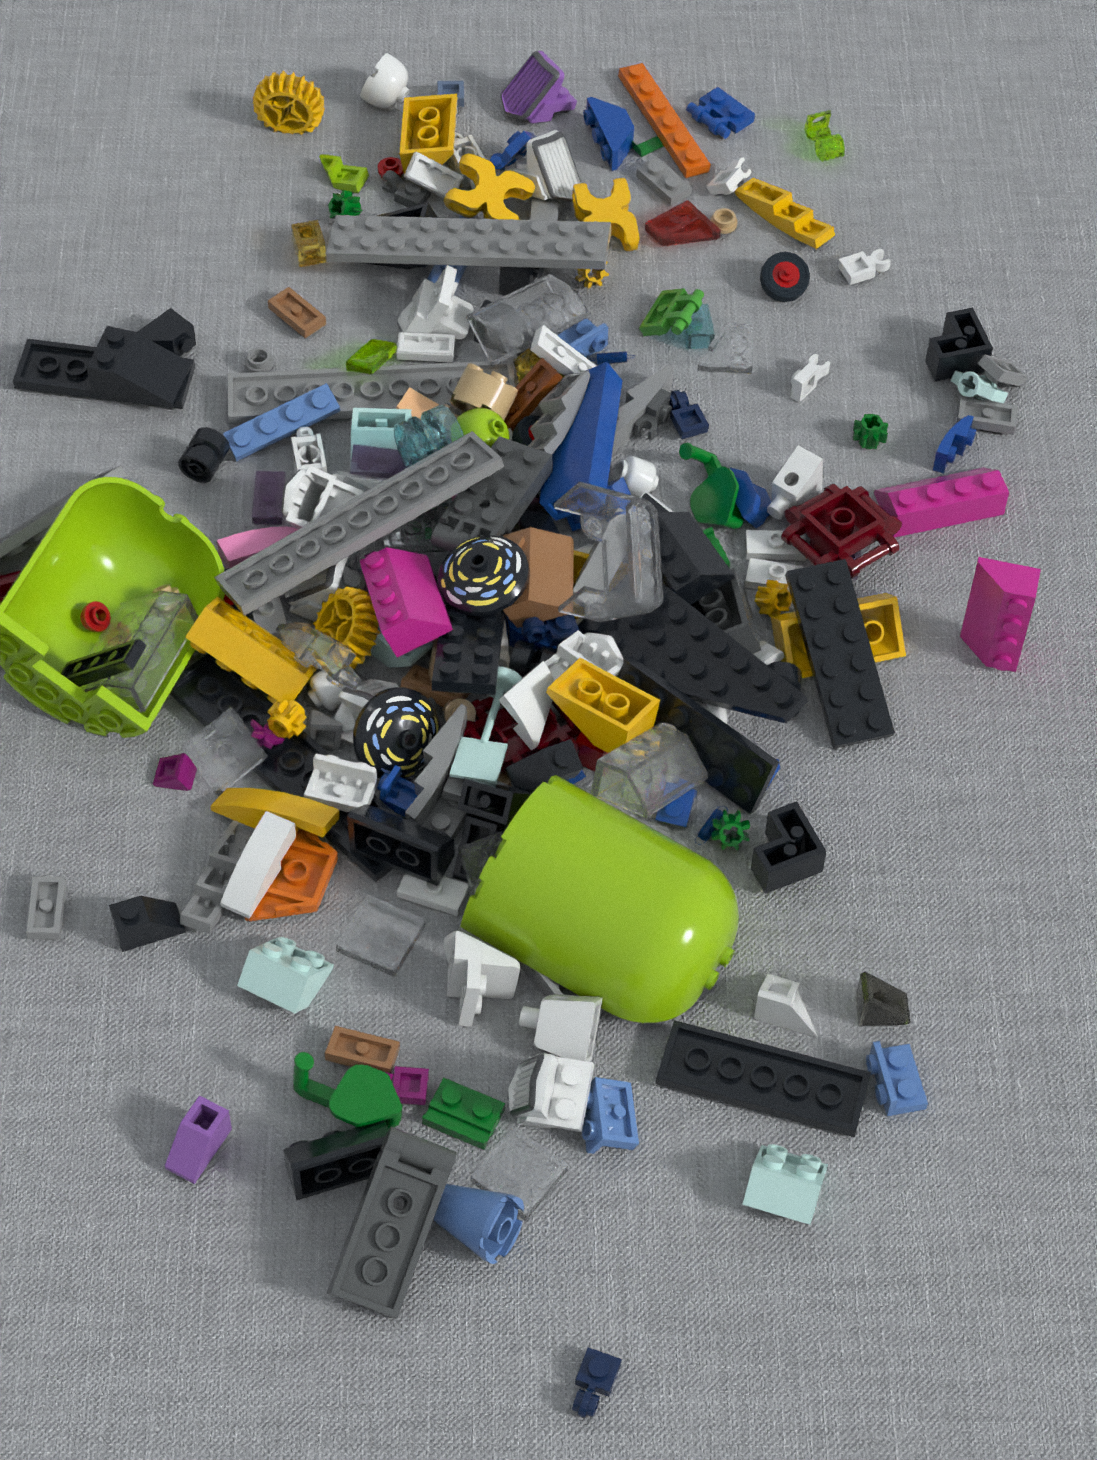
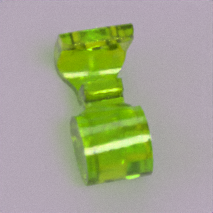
(826, 145)

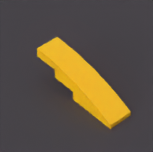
(779, 210)
(250, 804)

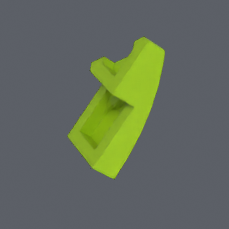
(344, 176)

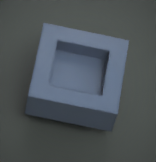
(452, 87)

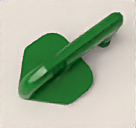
(716, 496)
(360, 1098)

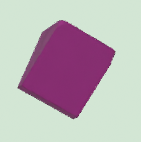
(175, 772)

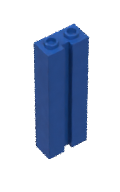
(589, 443)

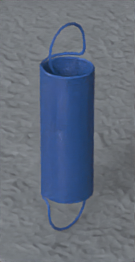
(613, 357)
(705, 832)

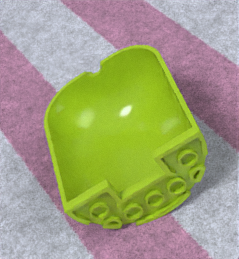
(108, 549)
(605, 905)

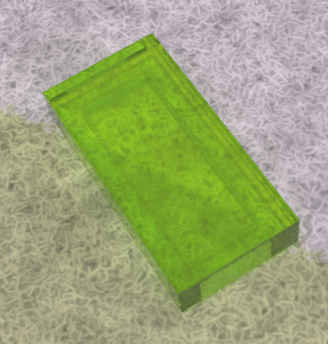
(371, 356)

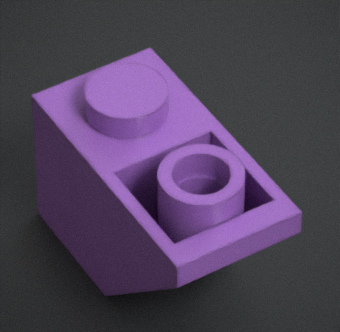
(198, 1139)

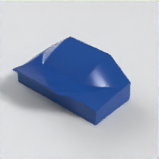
(751, 499)

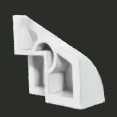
(530, 704)

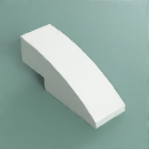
(258, 864)

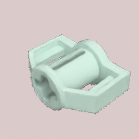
(980, 387)

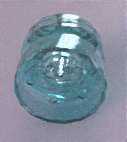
(423, 437)

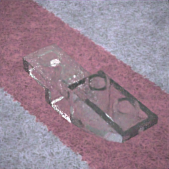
(321, 651)

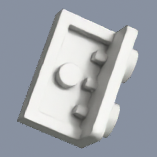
(341, 783)

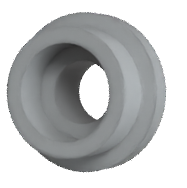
(259, 360)

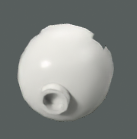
(386, 84)

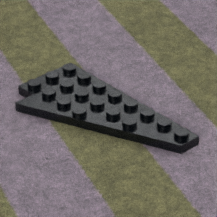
(701, 660)

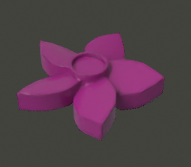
(265, 735)

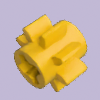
(597, 276)
(773, 598)
(286, 718)

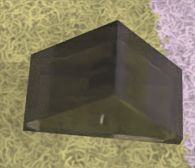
(880, 1003)

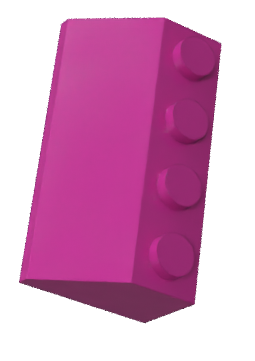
(945, 500)
(405, 598)
(999, 612)

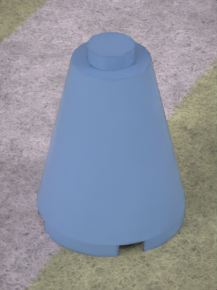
(480, 1219)

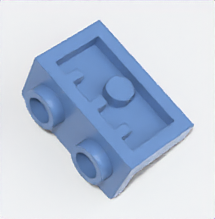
(586, 337)
(896, 1078)
(610, 1116)

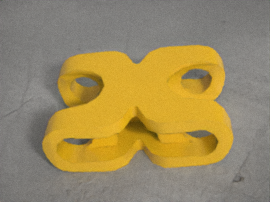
(489, 190)
(610, 209)

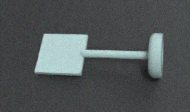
(484, 758)

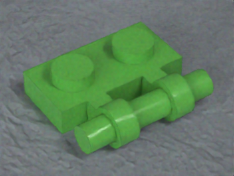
(668, 312)

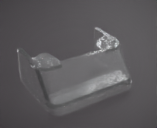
(629, 549)

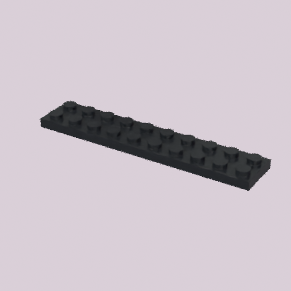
(210, 691)

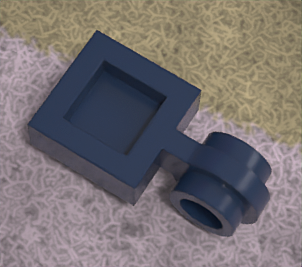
(687, 419)
(554, 629)
(597, 1375)

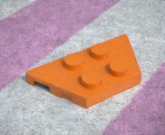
(301, 880)

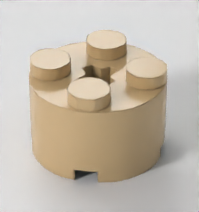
(483, 390)

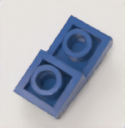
(954, 443)

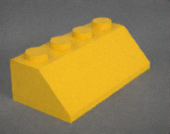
(881, 623)
(249, 651)

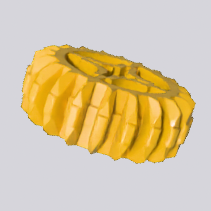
(288, 103)
(351, 620)

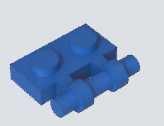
(721, 113)
(514, 151)

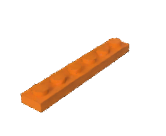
(664, 120)

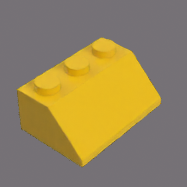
(428, 127)

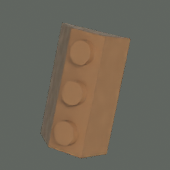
(550, 577)

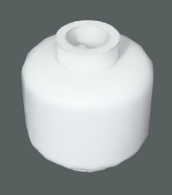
(638, 474)
(324, 692)

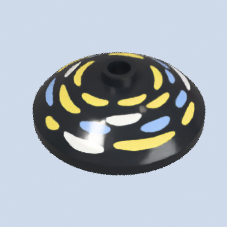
(486, 586)
(385, 724)

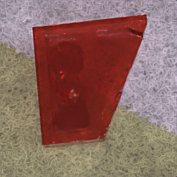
(681, 226)

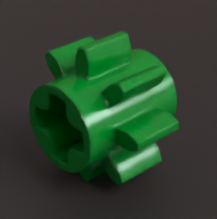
(344, 204)
(870, 431)
(734, 838)

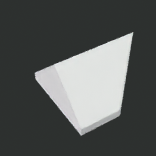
(783, 1006)

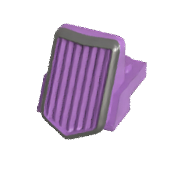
(537, 91)

